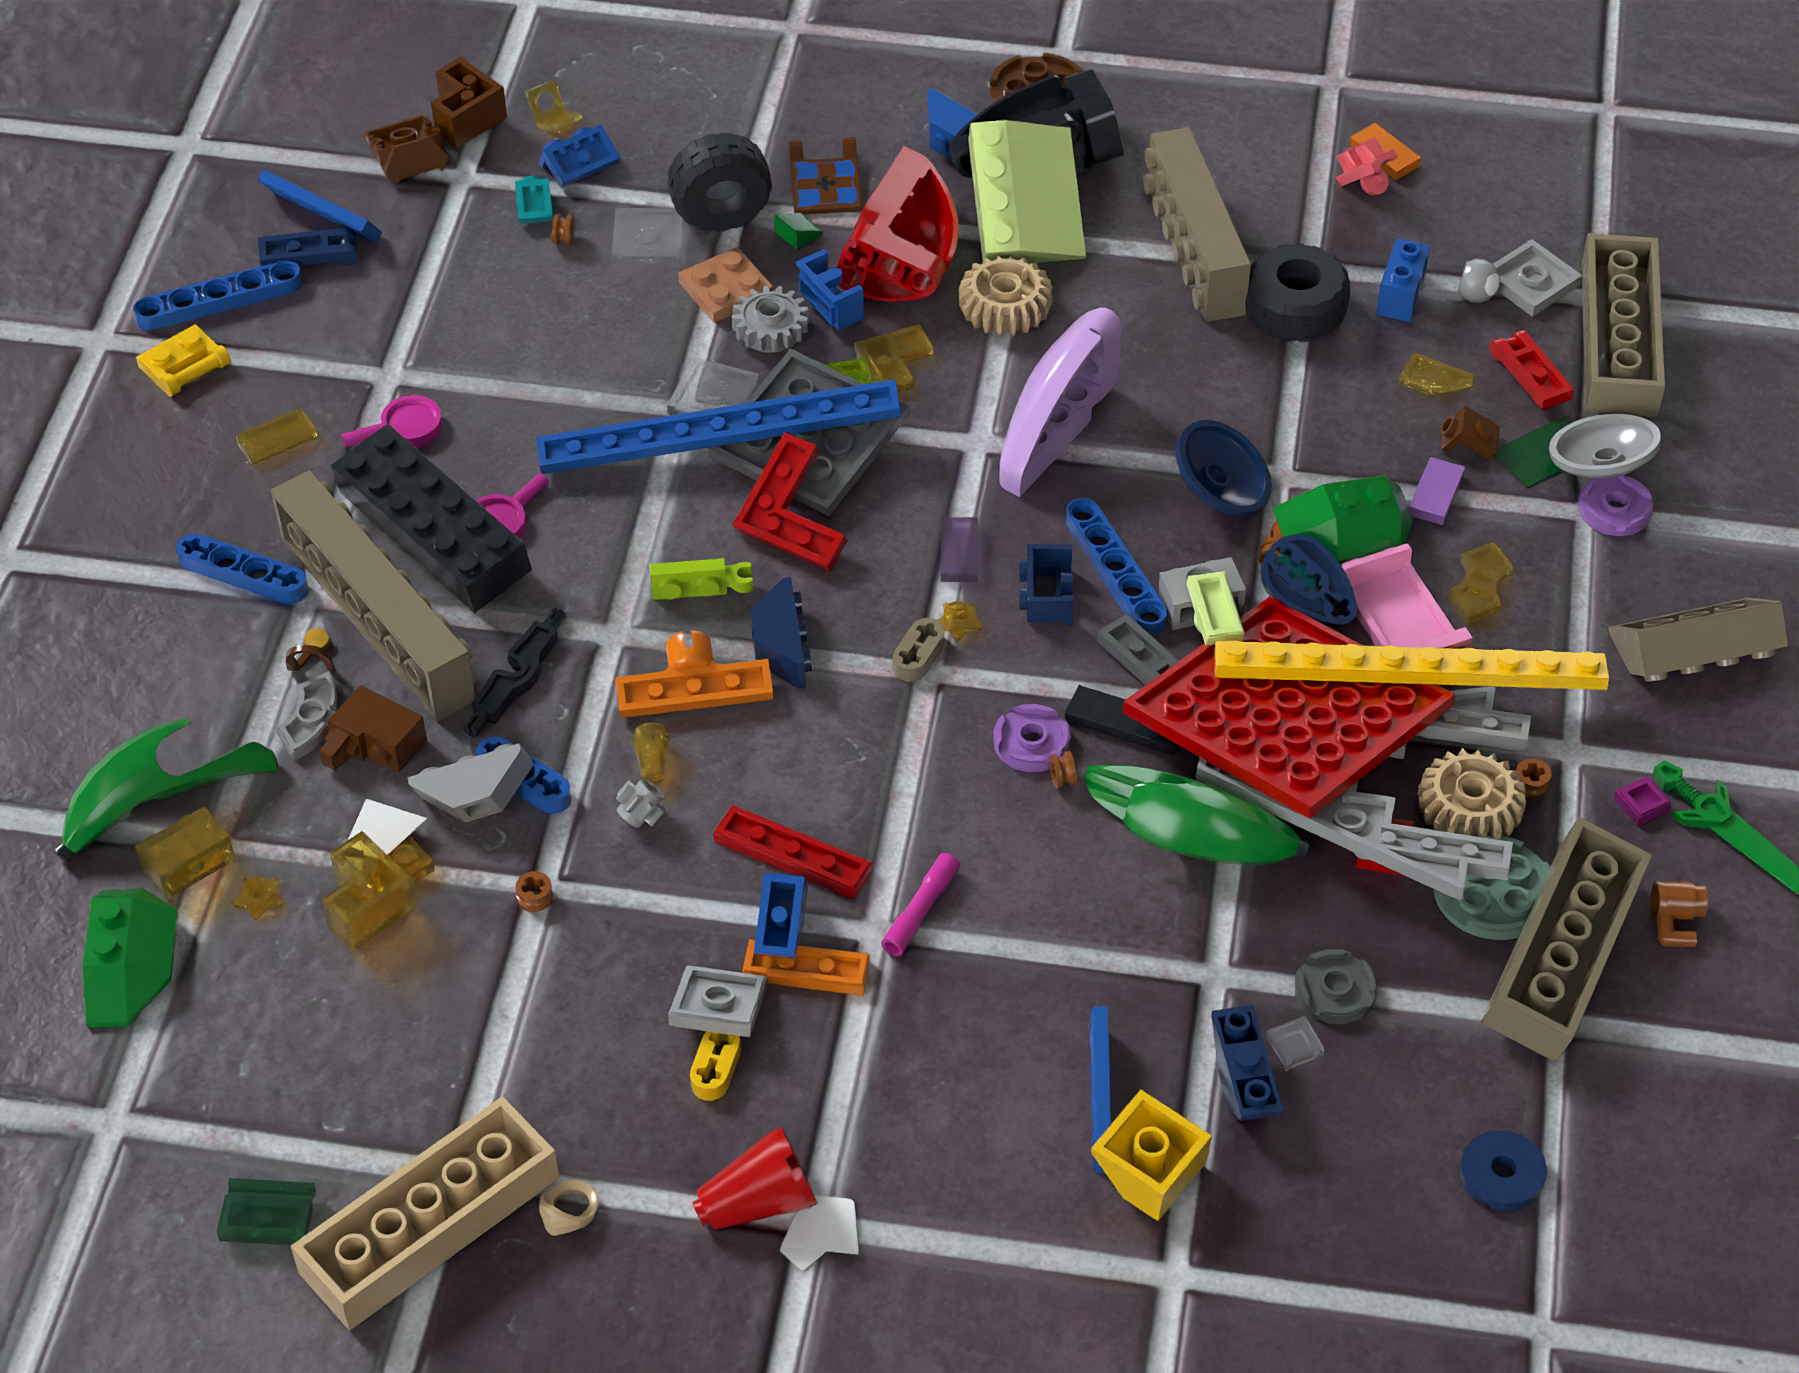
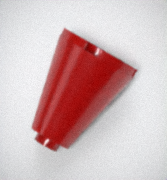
(756, 1185)

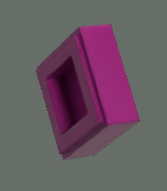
(1642, 801)

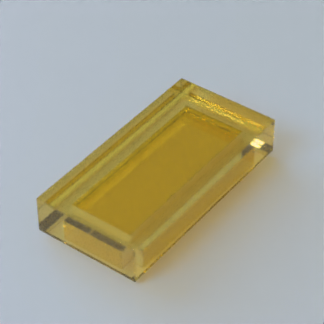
(276, 436)

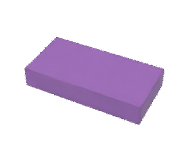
(1436, 491)

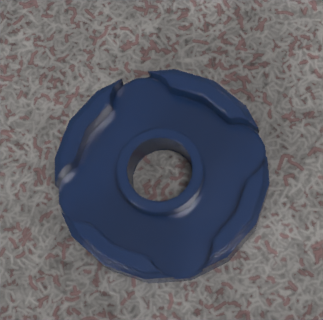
(1509, 1150)

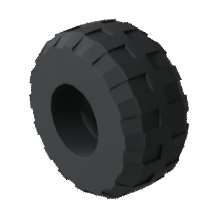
(723, 159)
(1297, 292)

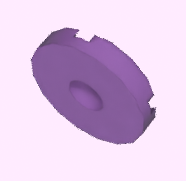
(1613, 520)
(1029, 755)

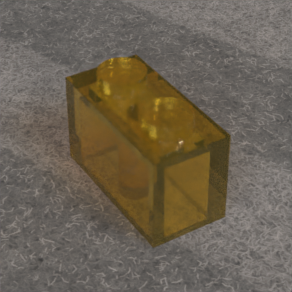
(185, 852)

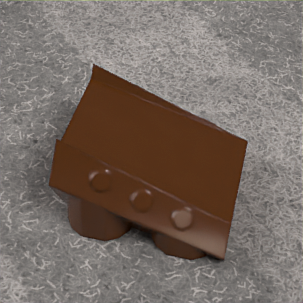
(407, 147)

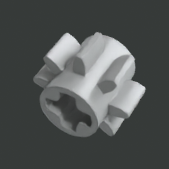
(640, 803)

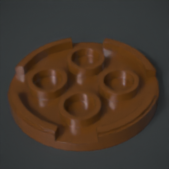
(1020, 72)

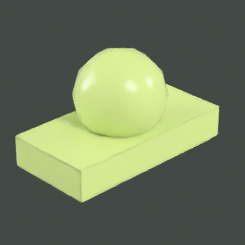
(1214, 608)

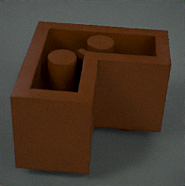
(466, 102)

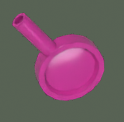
(411, 416)
(510, 509)

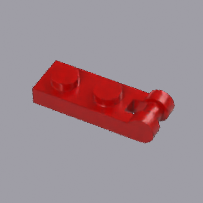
(1532, 369)

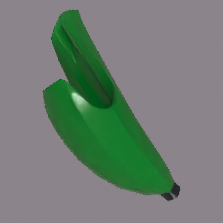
(133, 776)
(1193, 817)

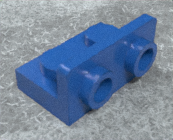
(580, 155)

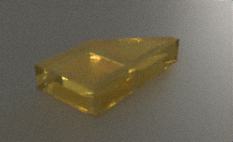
(1433, 376)

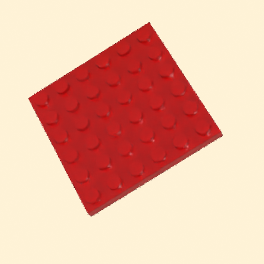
(1285, 736)

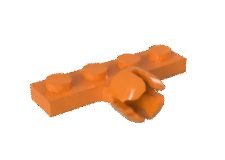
(693, 681)

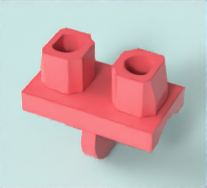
(1364, 163)

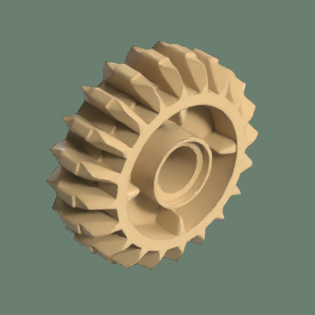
(1005, 295)
(1472, 795)

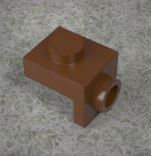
(1470, 430)

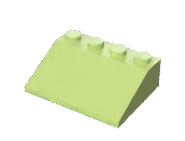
(1026, 191)

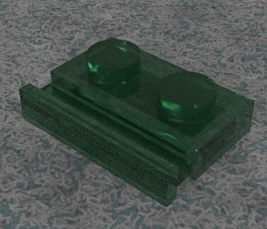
(266, 1211)

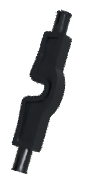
(504, 685)

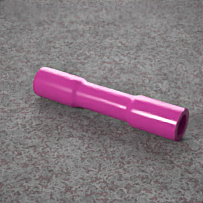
(909, 921)

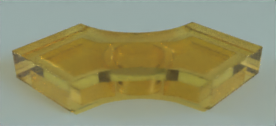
(1477, 595)

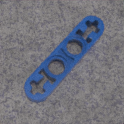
(245, 563)

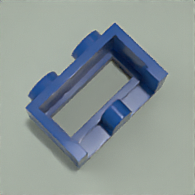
(820, 290)

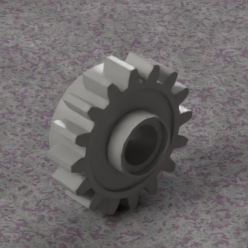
(770, 320)

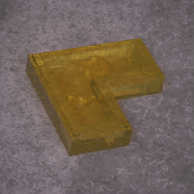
(891, 351)

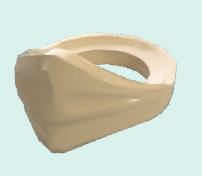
(557, 1221)

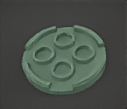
(1495, 906)

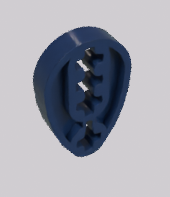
(1318, 563)

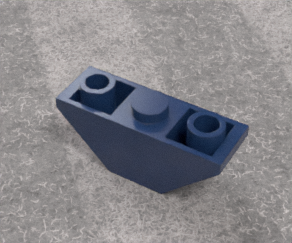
(779, 633)
(1244, 1064)

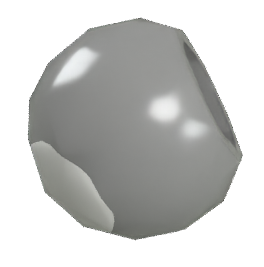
(1479, 281)

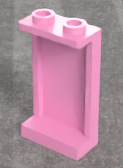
(1397, 605)

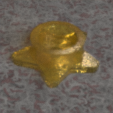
(962, 611)
(258, 886)

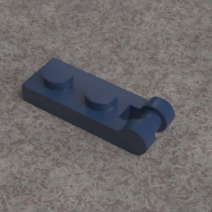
(310, 247)

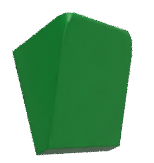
(796, 229)

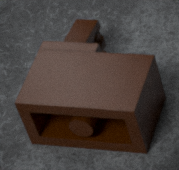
(373, 728)

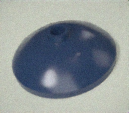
(1223, 468)

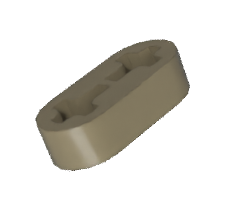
(925, 652)

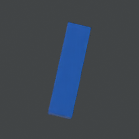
(319, 206)
(1099, 1076)

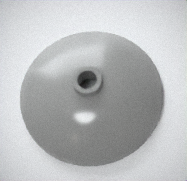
(1605, 445)

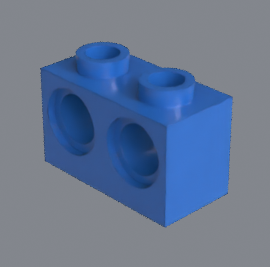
(1403, 280)

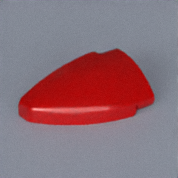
(902, 234)

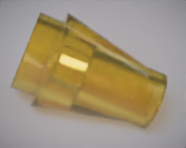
(651, 750)

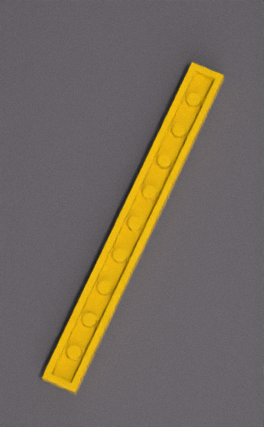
(1411, 665)

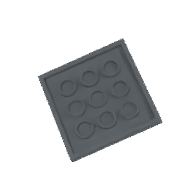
(843, 450)

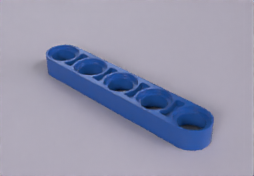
(204, 305)
(1115, 552)

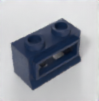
(1047, 561)

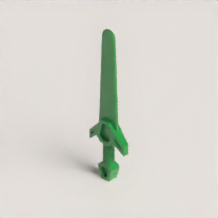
(1714, 813)

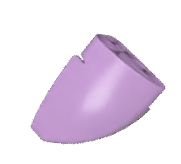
(1060, 397)

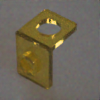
(555, 118)

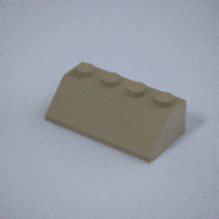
(1701, 637)

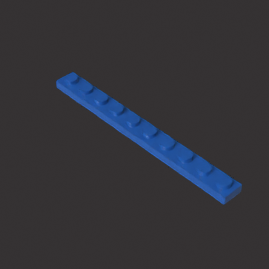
(718, 426)

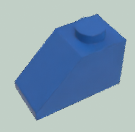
(945, 120)
(781, 915)

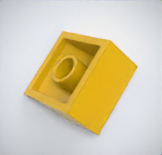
(1151, 1154)

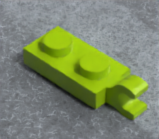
(699, 578)

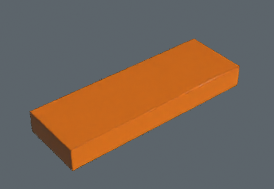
(812, 969)

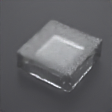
(1295, 1042)

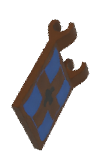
(825, 184)

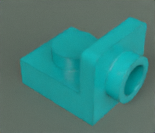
(533, 200)

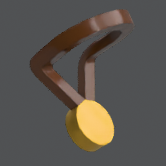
(316, 643)

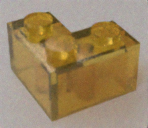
(370, 894)

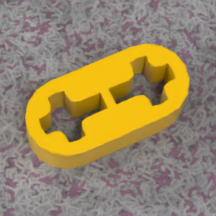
(723, 1064)

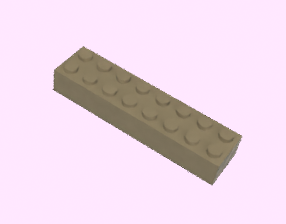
(375, 595)

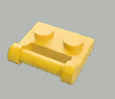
(182, 359)

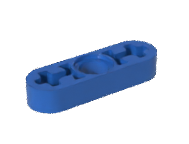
(531, 789)

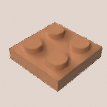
(721, 281)

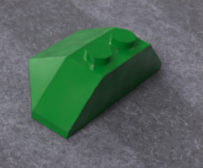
(1349, 516)
(126, 955)

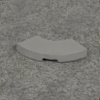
(308, 722)

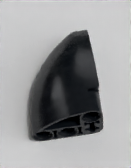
(1076, 105)

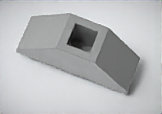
(474, 784)

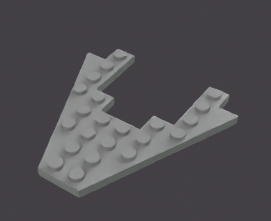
(1365, 820)

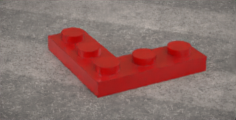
(766, 512)

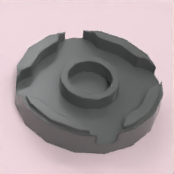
(1335, 986)

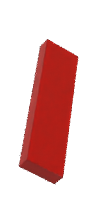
(793, 852)

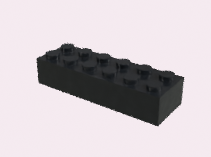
(431, 518)

